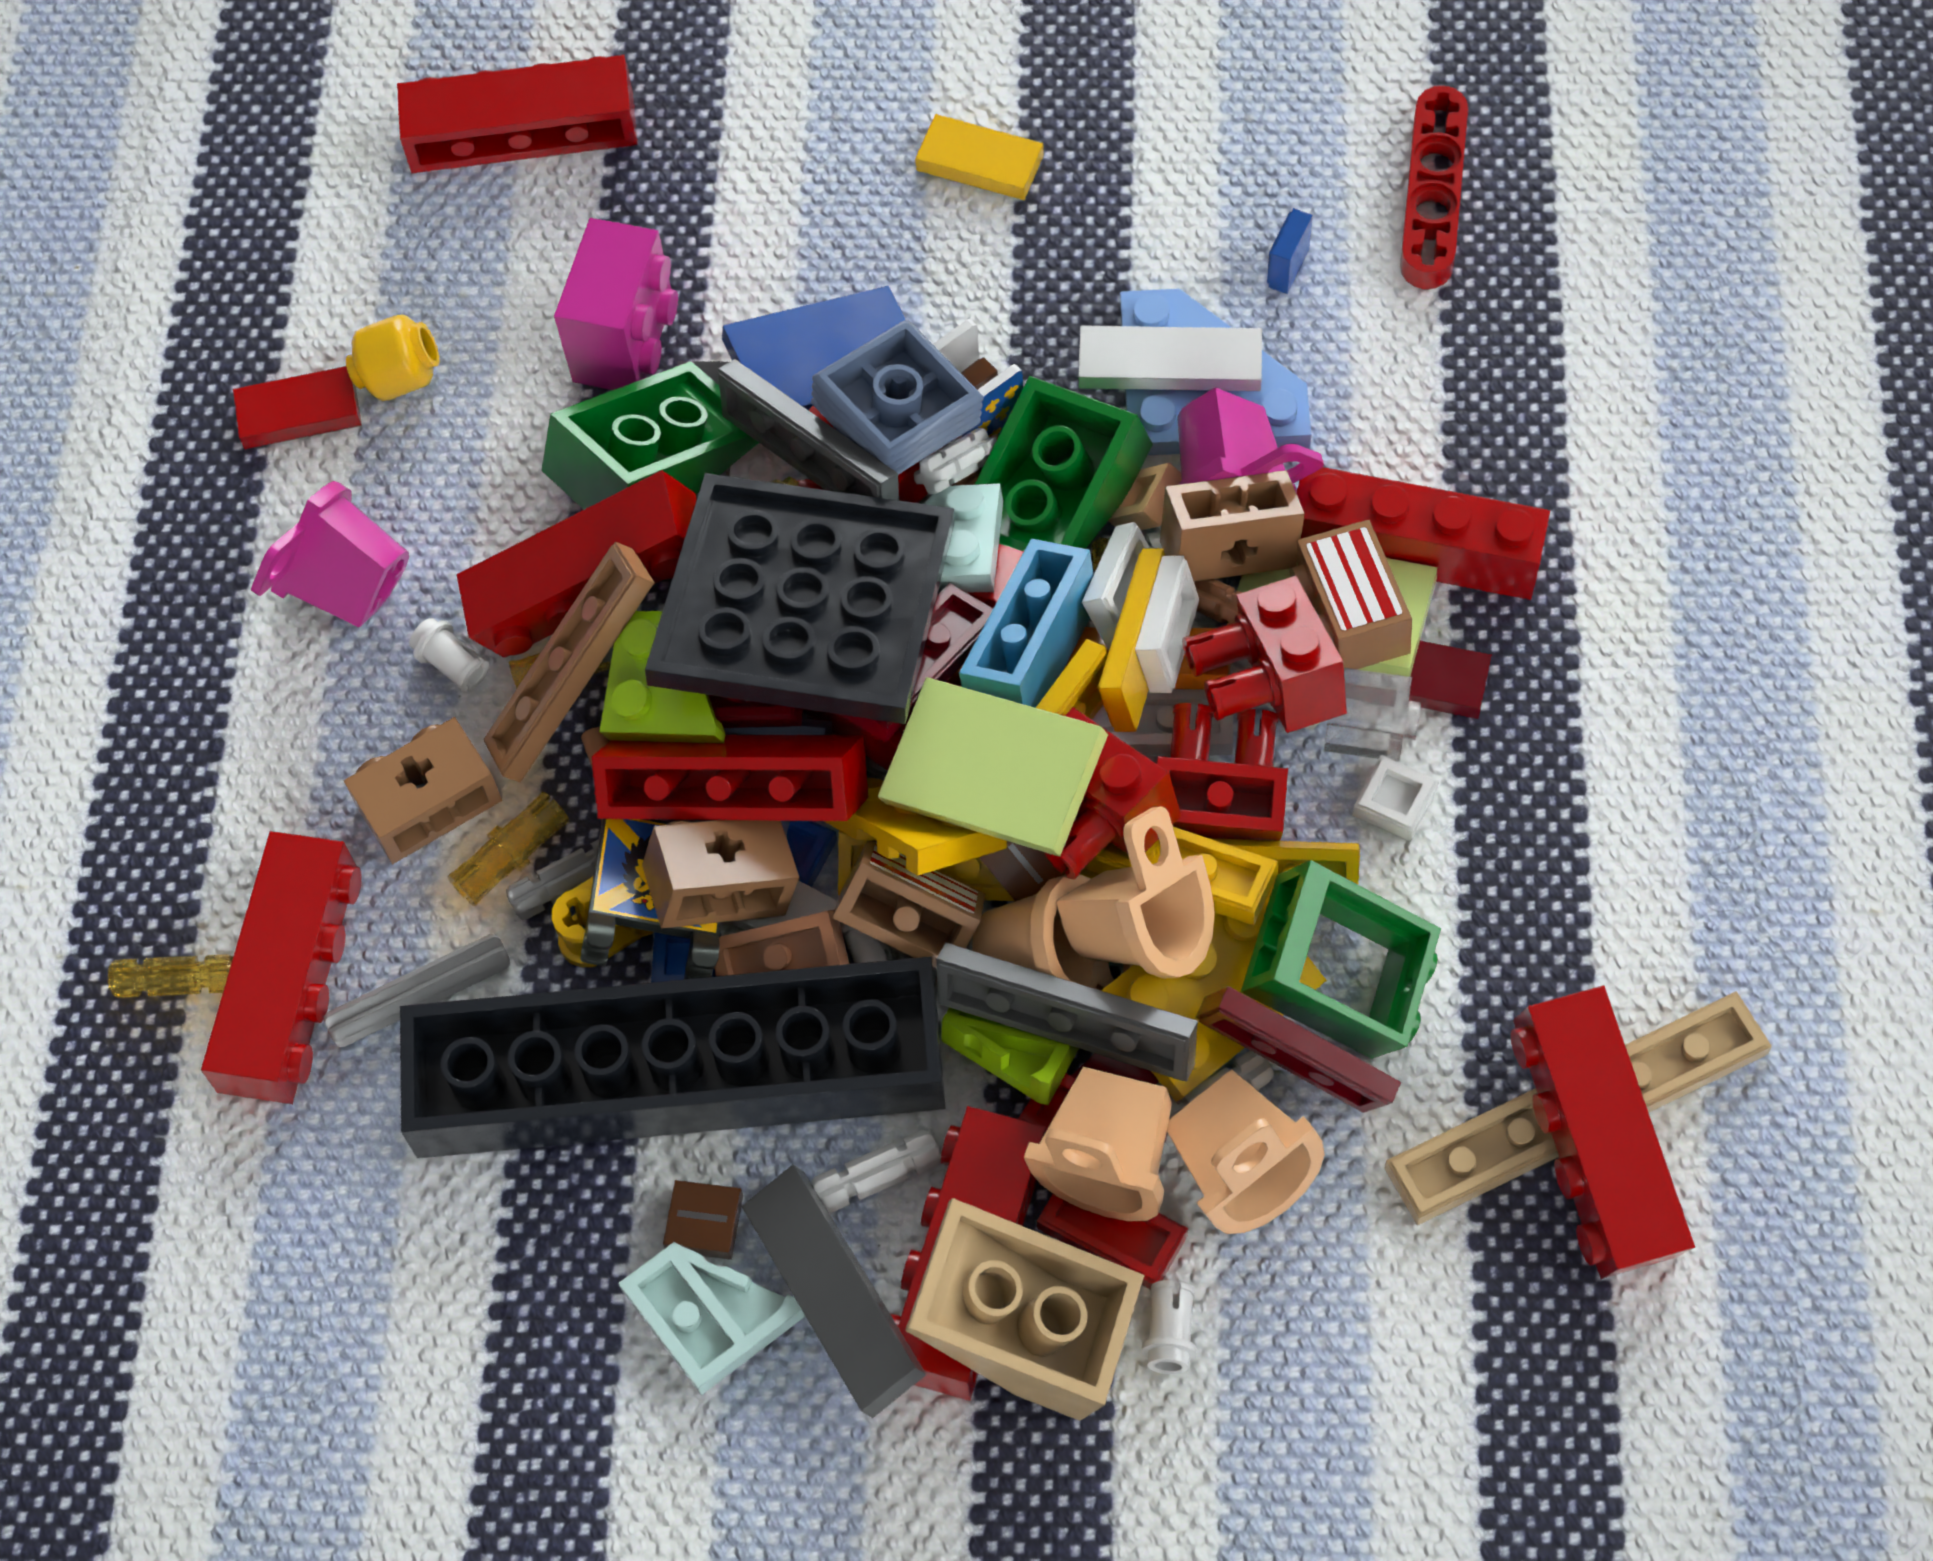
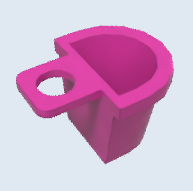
(1233, 438)
(334, 559)

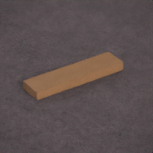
(568, 661)

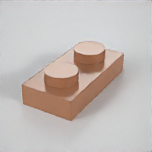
(785, 945)

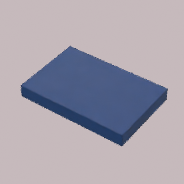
(803, 340)

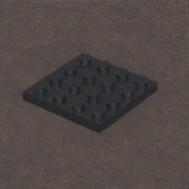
(802, 598)

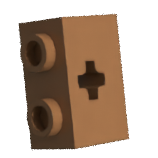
(1233, 525)
(454, 789)
(719, 871)

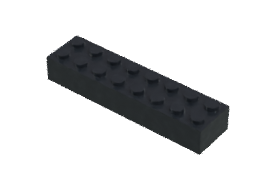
(670, 1057)

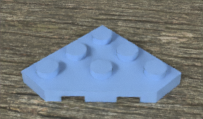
(1281, 390)

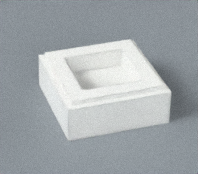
(1395, 798)

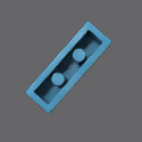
(1032, 625)

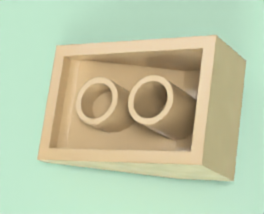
(1025, 1310)

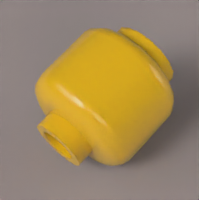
(392, 357)

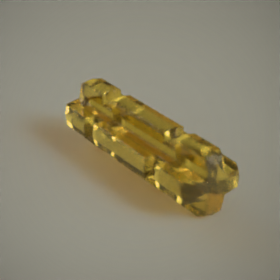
(168, 975)

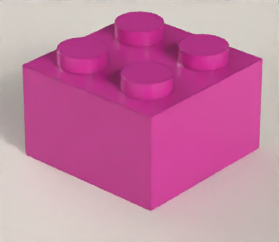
(615, 305)

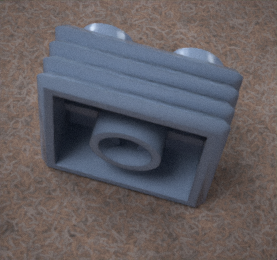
(897, 397)

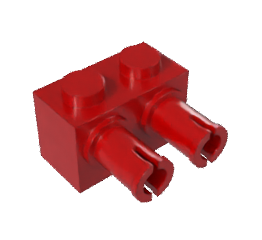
(1289, 656)
(1118, 791)
(1227, 798)

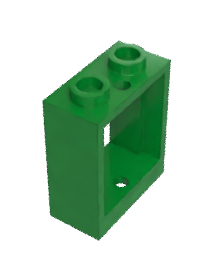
(1285, 940)

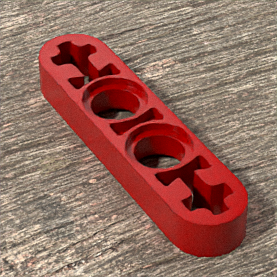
(1434, 186)

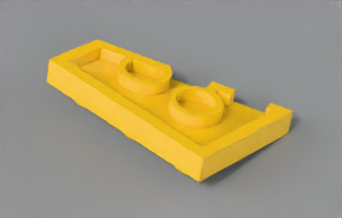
(923, 840)

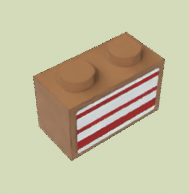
(1354, 594)
(908, 909)

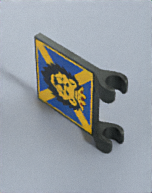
(624, 899)

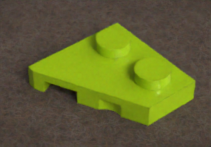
(648, 712)
(1015, 1056)

